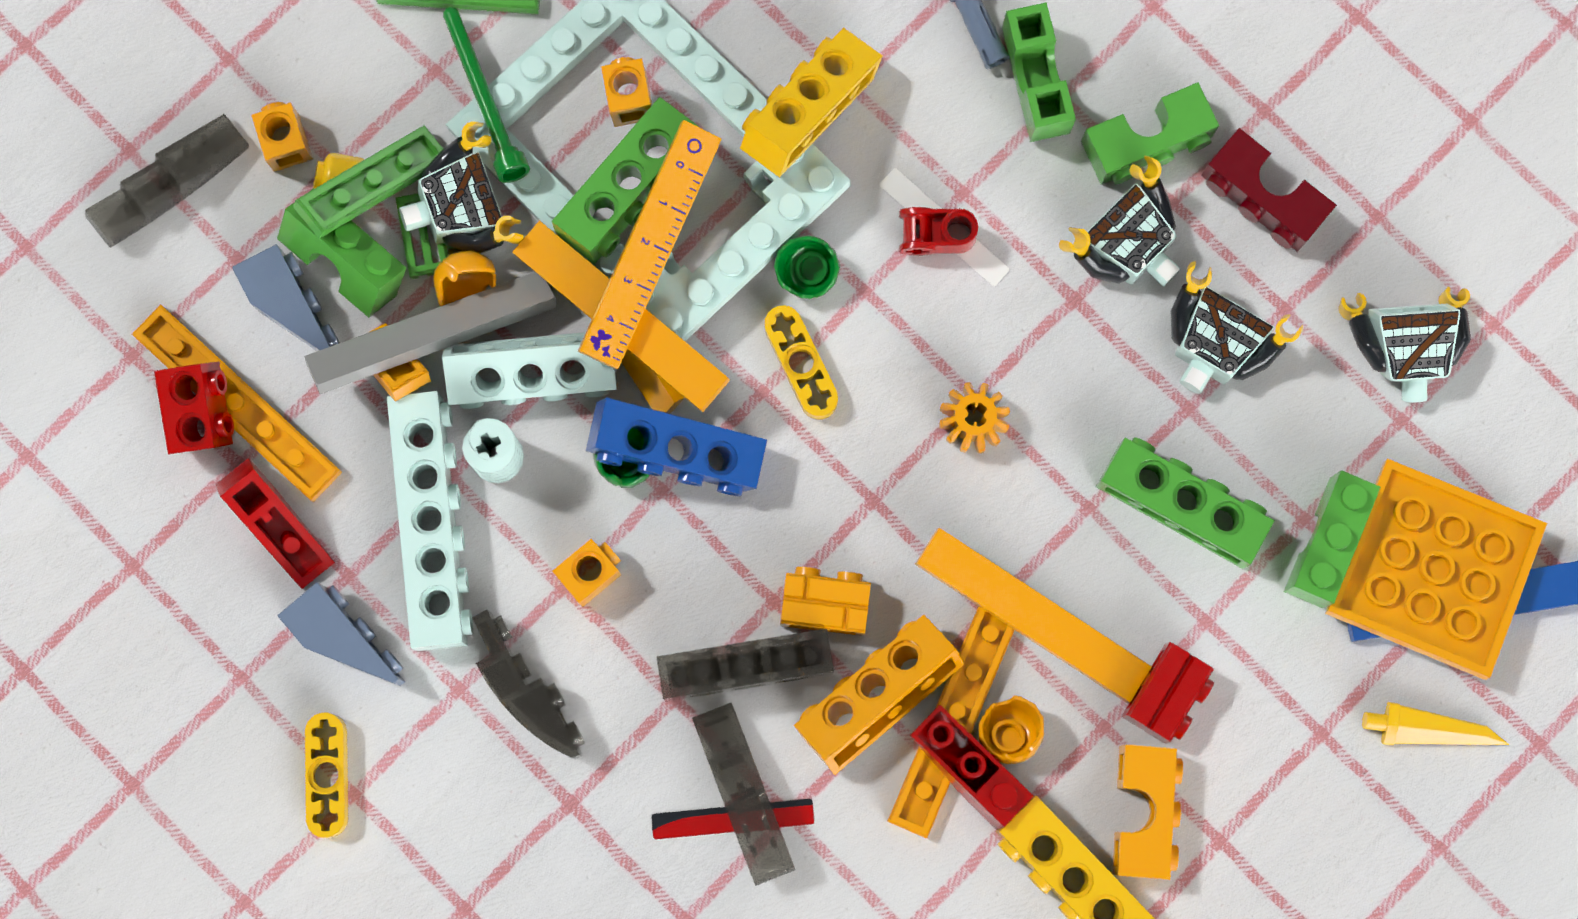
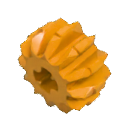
(989, 423)

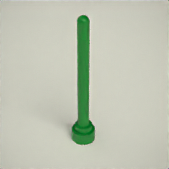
(509, 161)

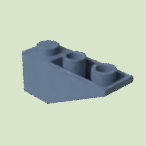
(277, 293)
(326, 628)

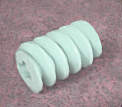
(477, 446)

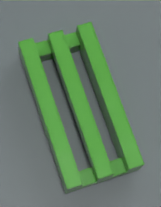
(429, 267)

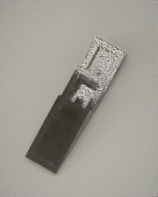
(167, 181)
(743, 794)

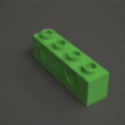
(603, 189)
(1161, 504)

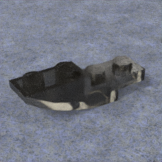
(531, 704)

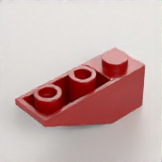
(971, 768)

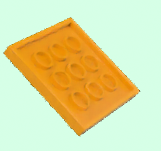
(1438, 569)

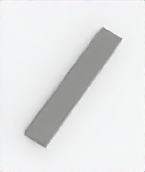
(429, 332)

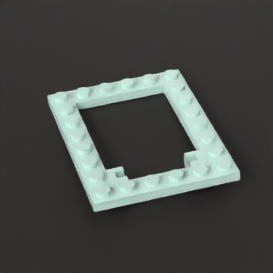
(792, 202)

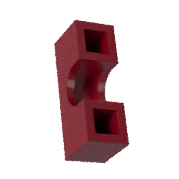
(1289, 217)

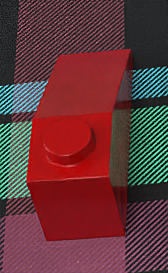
(274, 523)

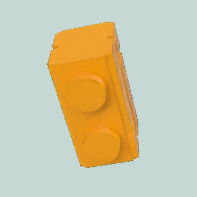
(825, 602)

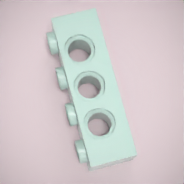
(507, 356)

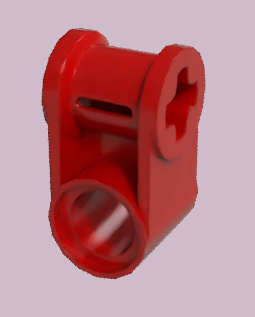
(934, 231)

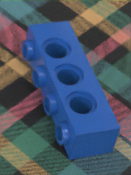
(740, 452)

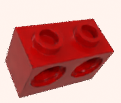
(183, 409)

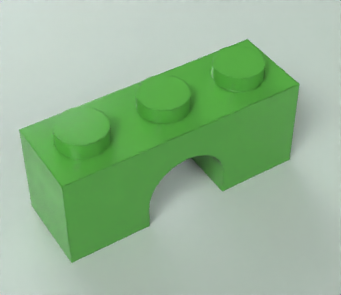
(1032, 58)
(1185, 124)
(366, 269)
(1329, 552)

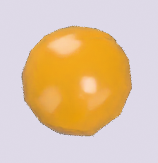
(463, 276)
(1012, 730)

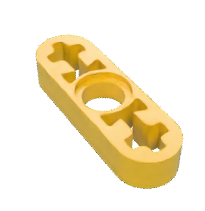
(799, 330)
(314, 743)

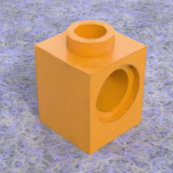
(631, 107)
(286, 152)
(584, 590)

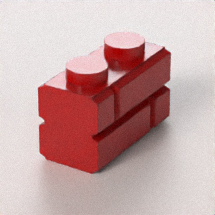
(1169, 693)

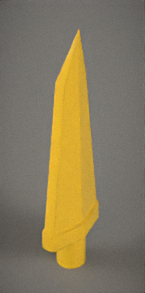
(1415, 726)

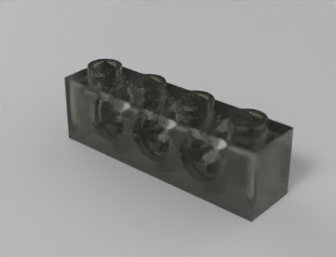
(745, 665)

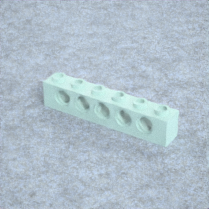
(405, 420)

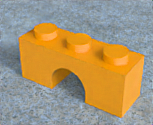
(1154, 775)

